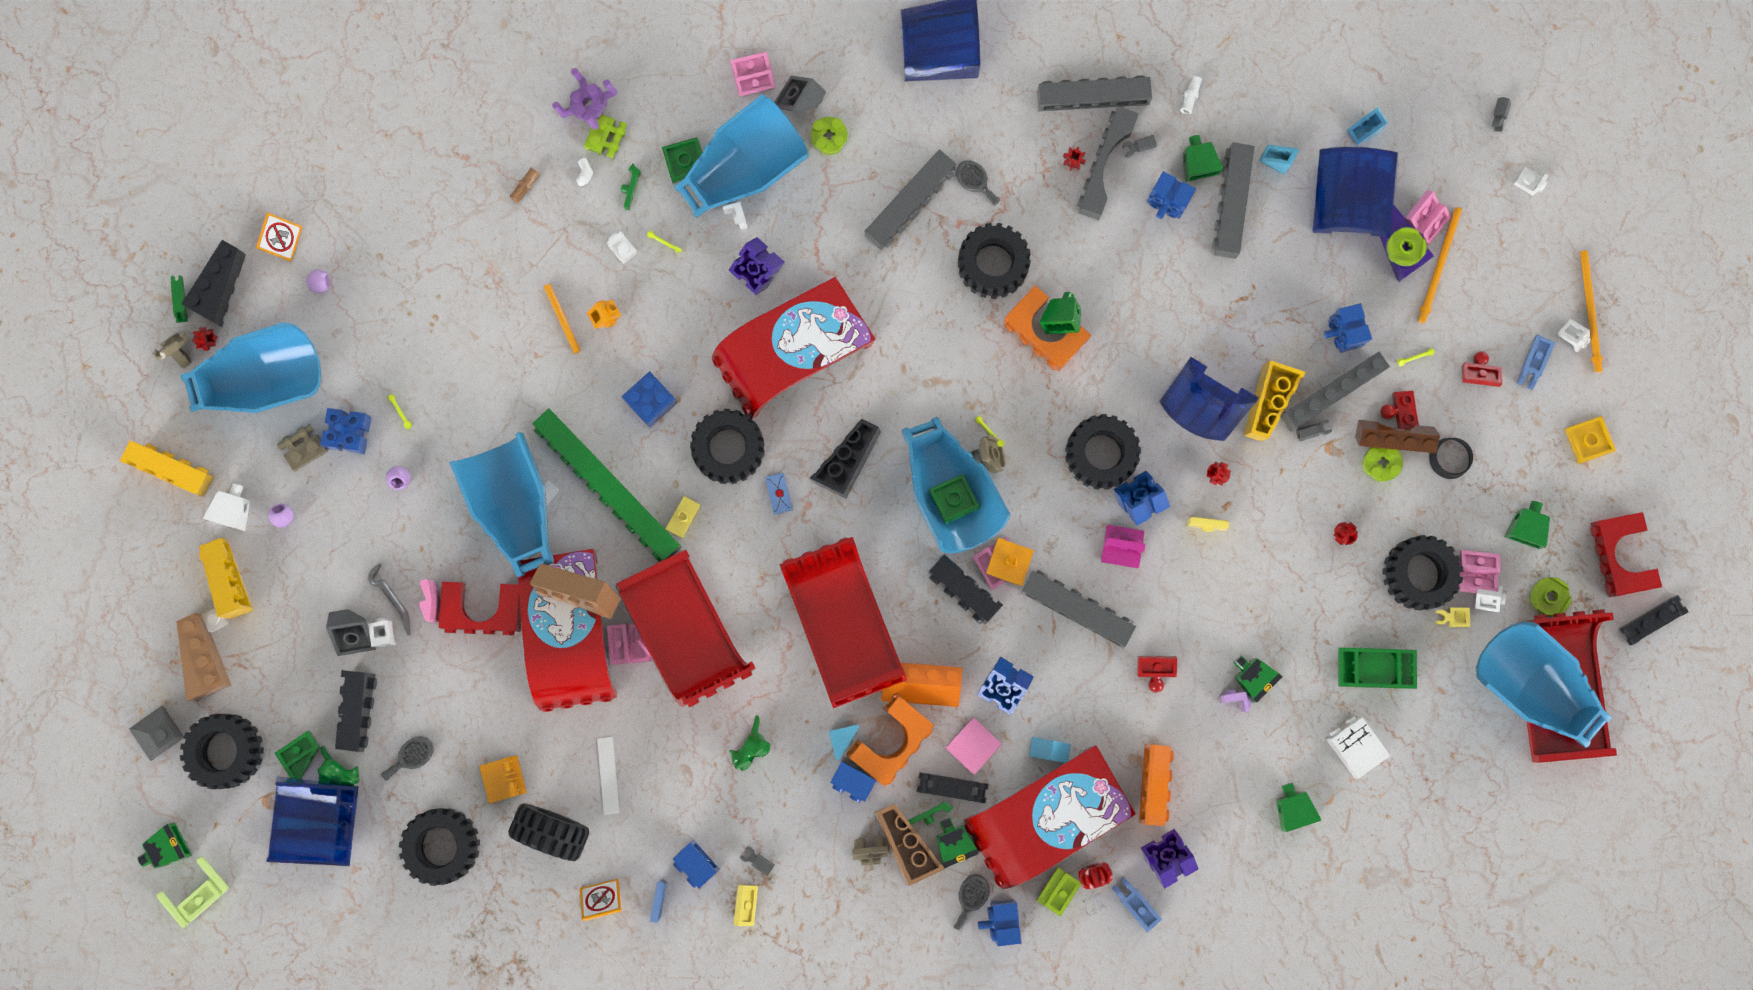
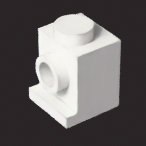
(376, 638)

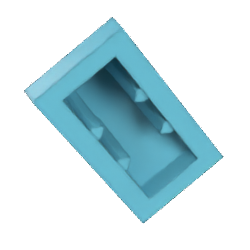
(1368, 126)
(1279, 157)
(841, 739)
(1049, 750)

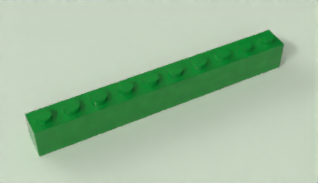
(607, 485)

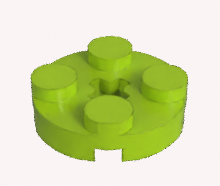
(832, 125)
(1414, 240)
(1376, 471)
(1539, 596)

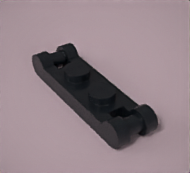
(1653, 620)
(952, 787)

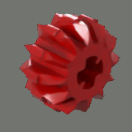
(1095, 875)

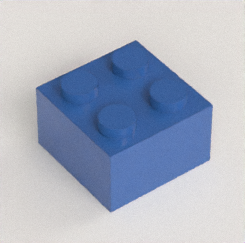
(649, 399)
(852, 781)
(695, 864)

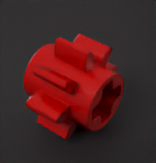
(1075, 153)
(204, 338)
(1218, 473)
(1345, 533)

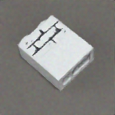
(1357, 746)

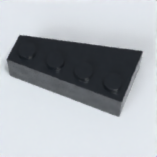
(216, 283)
(847, 460)
(964, 589)
(355, 710)

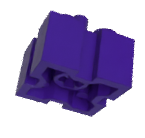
(756, 265)
(1169, 858)

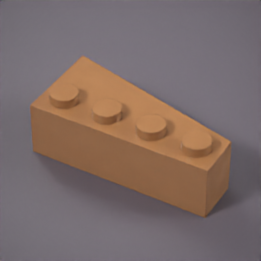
(575, 590)
(200, 659)
(907, 847)

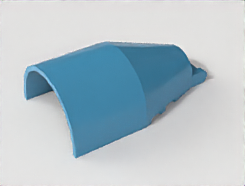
(744, 157)
(256, 372)
(938, 458)
(508, 501)
(1541, 682)

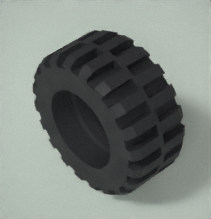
(1002, 238)
(727, 421)
(1120, 434)
(1447, 569)
(197, 744)
(548, 832)
(414, 854)

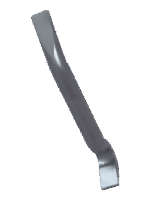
(391, 596)

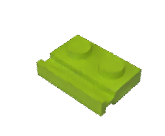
(1058, 891)

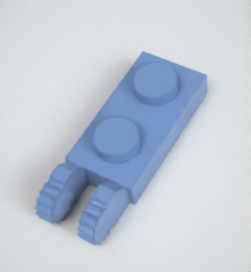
(1536, 360)
(1138, 906)

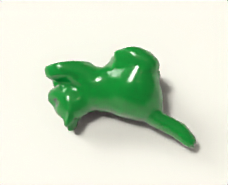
(753, 747)
(333, 772)

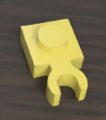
(1455, 617)

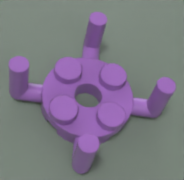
(584, 94)

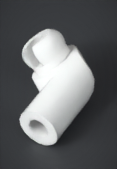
(586, 173)

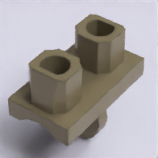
(867, 854)

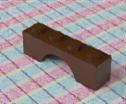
(1380, 436)

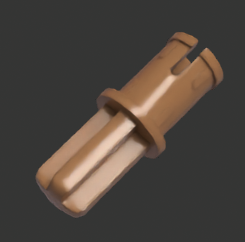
(524, 185)

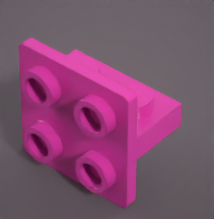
(1123, 546)

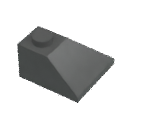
(800, 94)
(348, 632)
(156, 733)

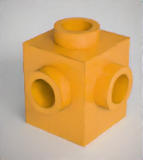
(604, 314)

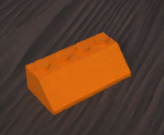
(928, 685)
(1155, 785)

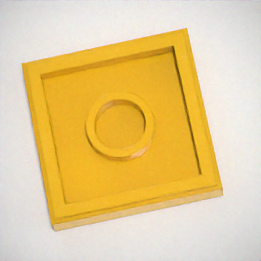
(1590, 439)

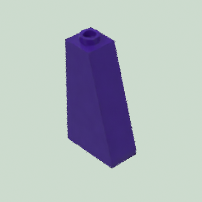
(1402, 272)

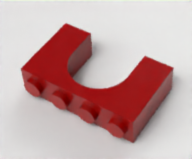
(1617, 579)
(454, 617)

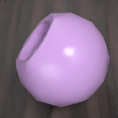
(318, 281)
(398, 478)
(280, 515)

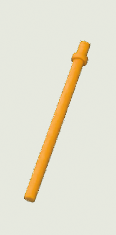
(1425, 309)
(1597, 358)

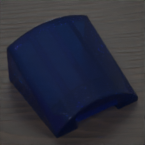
(941, 41)
(1355, 190)
(1204, 404)
(312, 822)

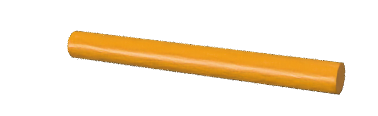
(562, 319)

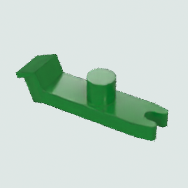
(630, 189)
(178, 297)
(927, 815)

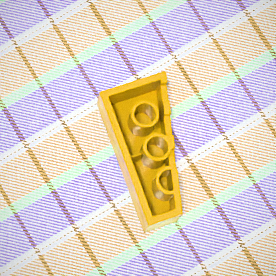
(1274, 391)
(166, 468)
(224, 579)

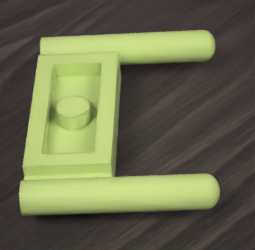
(199, 899)

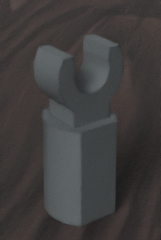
(1501, 113)
(1140, 145)
(1312, 431)
(758, 862)

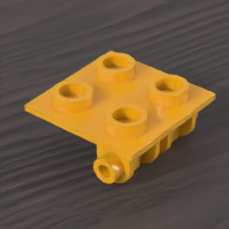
(503, 779)

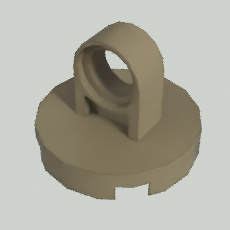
(172, 347)
(991, 455)

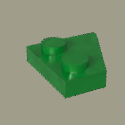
(298, 755)

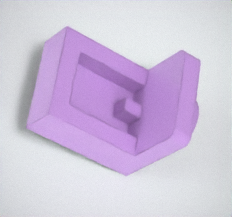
(1232, 696)

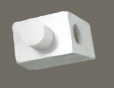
(229, 508)

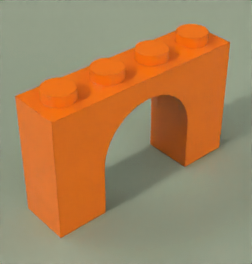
(1055, 353)
(915, 729)

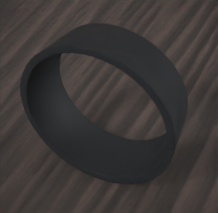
(1439, 470)

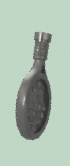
(989, 194)
(393, 769)
(962, 918)

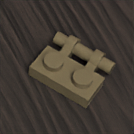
(306, 451)

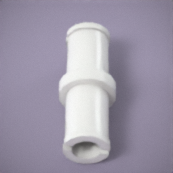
(1191, 95)

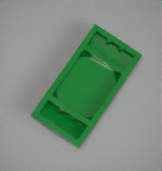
(1377, 668)

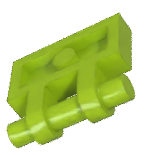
(598, 139)

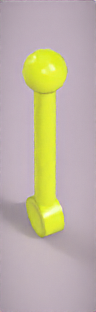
(650, 234)
(1401, 361)
(978, 419)
(407, 424)

